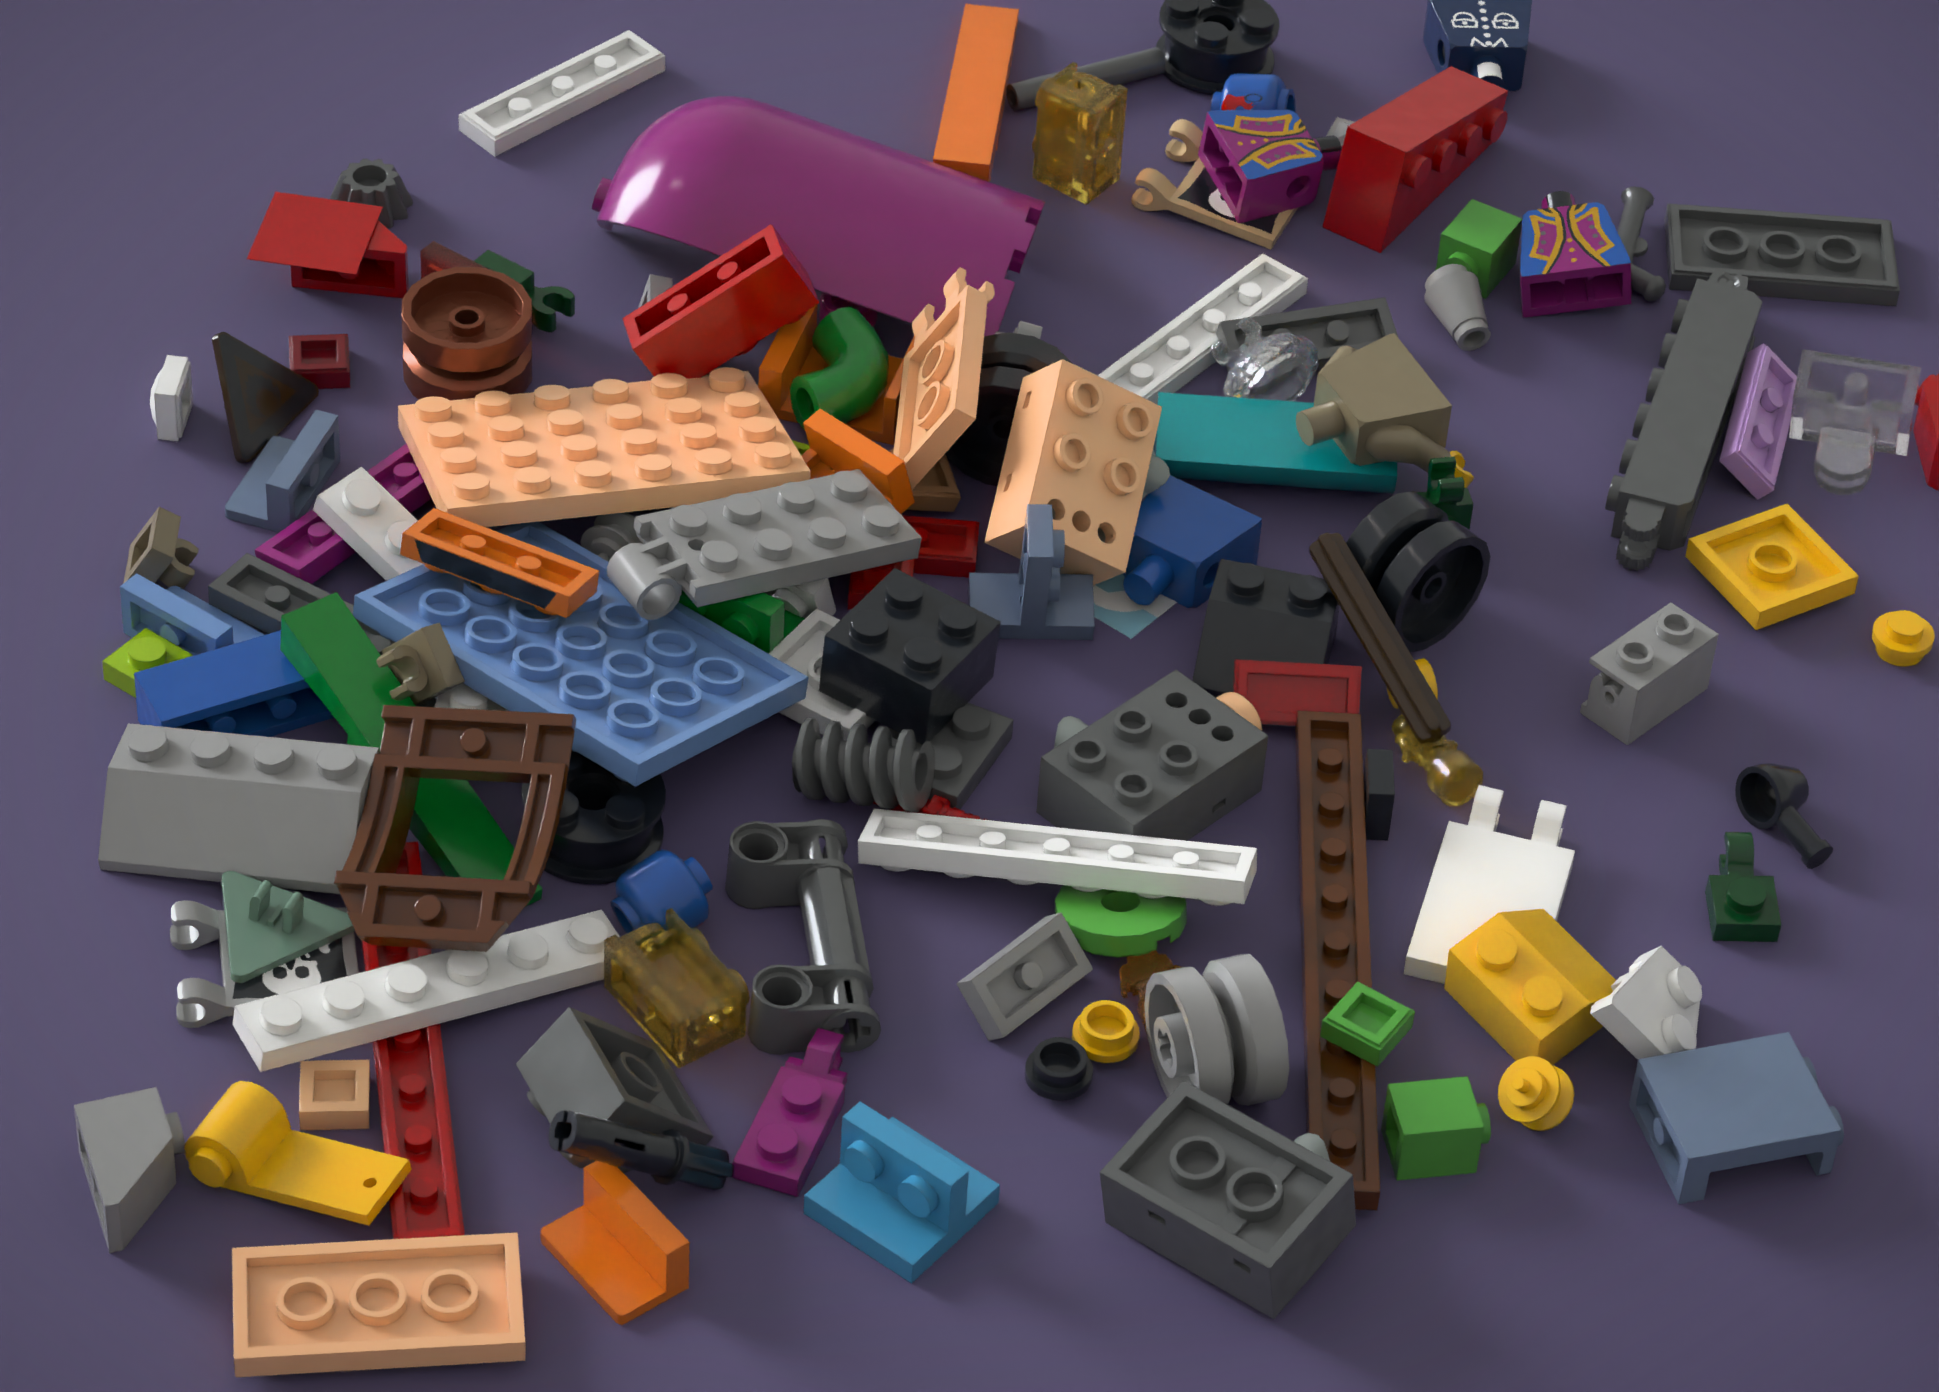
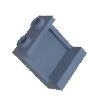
(1732, 1110)

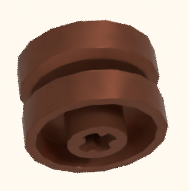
(466, 334)

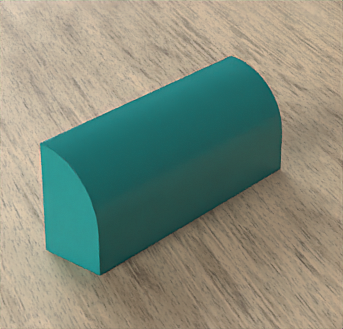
(1255, 445)

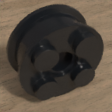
(1216, 39)
(603, 824)

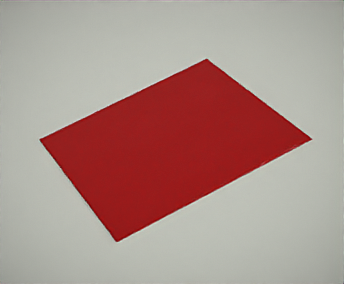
(315, 233)

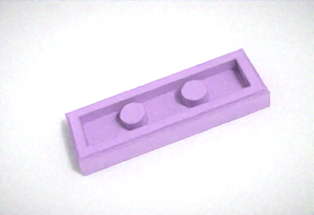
(1759, 421)

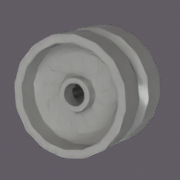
(1218, 1031)

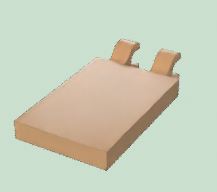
(941, 376)

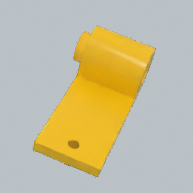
(253, 1151)

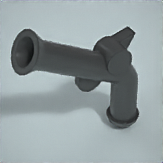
(1636, 203)

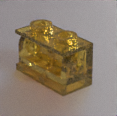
(1079, 133)
(676, 988)

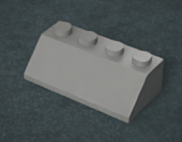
(232, 803)

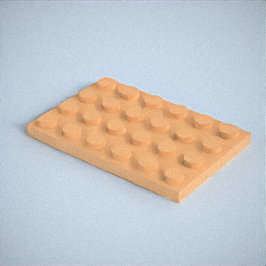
(599, 447)

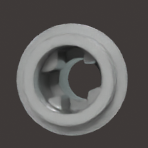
(1458, 304)

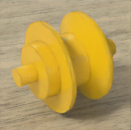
(1536, 1093)

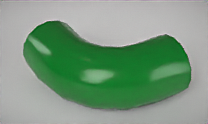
(854, 374)

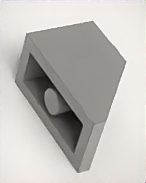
(128, 1159)

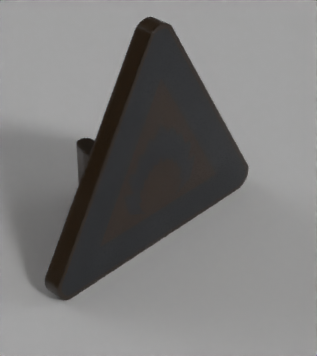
(257, 395)

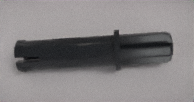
(665, 1156)

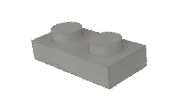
(1024, 976)

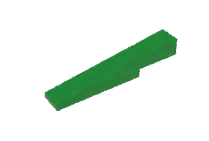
(343, 672)

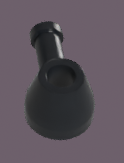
(1770, 797)

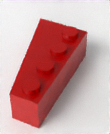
(1410, 154)

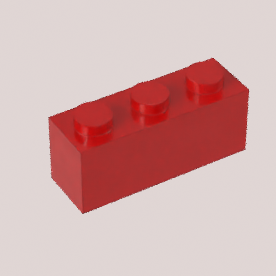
(722, 308)

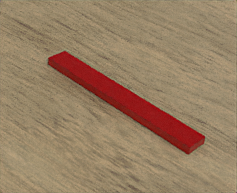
(416, 1109)

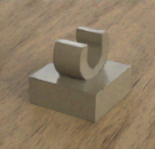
(160, 553)
(422, 665)

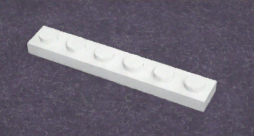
(1058, 856)
(423, 991)

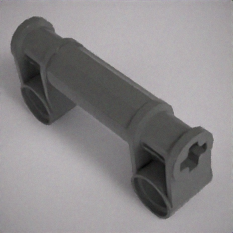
(786, 868)

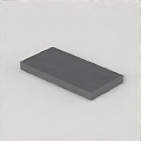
(1784, 253)

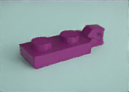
(794, 1118)

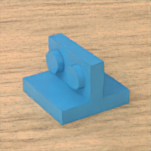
(898, 1194)

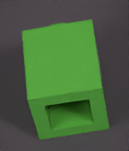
(1483, 242)
(1434, 1128)

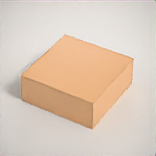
(334, 1094)

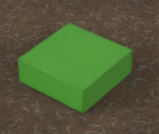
(1367, 1023)

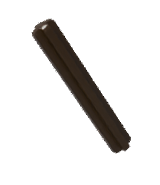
(1380, 638)

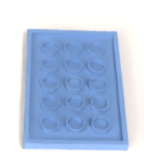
(636, 685)

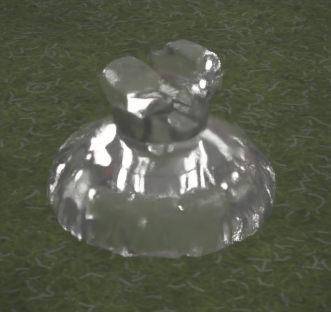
(1267, 366)

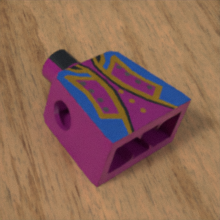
(1264, 160)
(1571, 258)

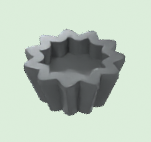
(374, 185)

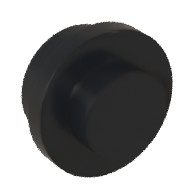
(1059, 1069)

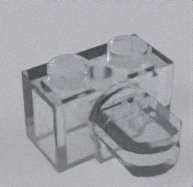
(1852, 412)

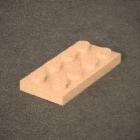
(377, 1304)

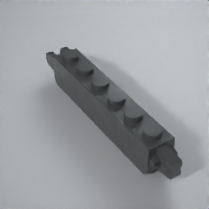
(1685, 418)

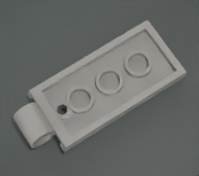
(760, 543)

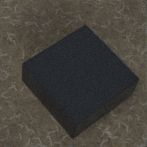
(1378, 793)

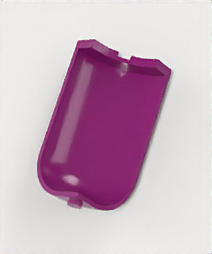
(851, 210)

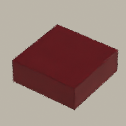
(321, 359)

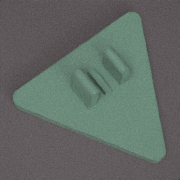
(273, 925)

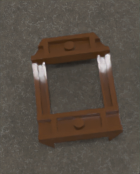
(456, 746)

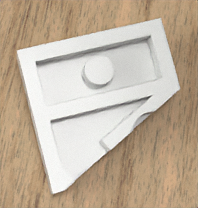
(1652, 1006)

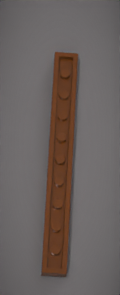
(1335, 940)

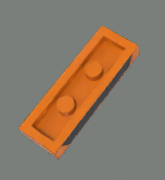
(499, 563)

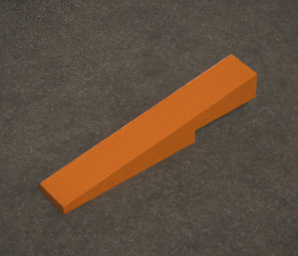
(977, 90)

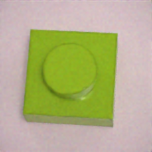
(138, 654)

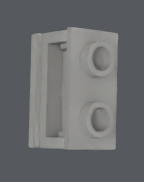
(1650, 673)

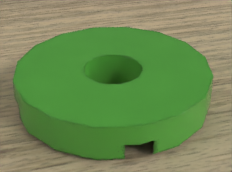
(1120, 921)

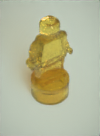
(1451, 772)

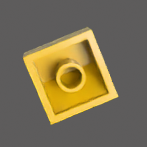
(1528, 984)

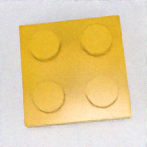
(1771, 566)

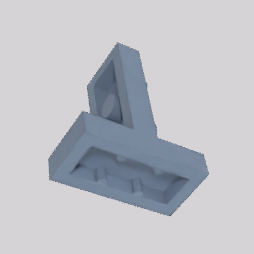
(1038, 598)

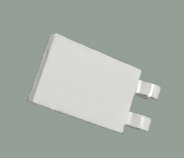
(1486, 875)

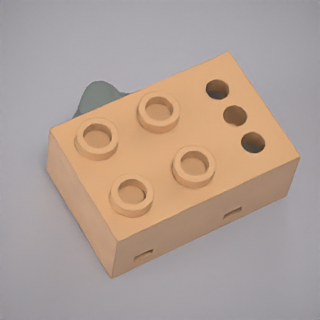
(1085, 454)

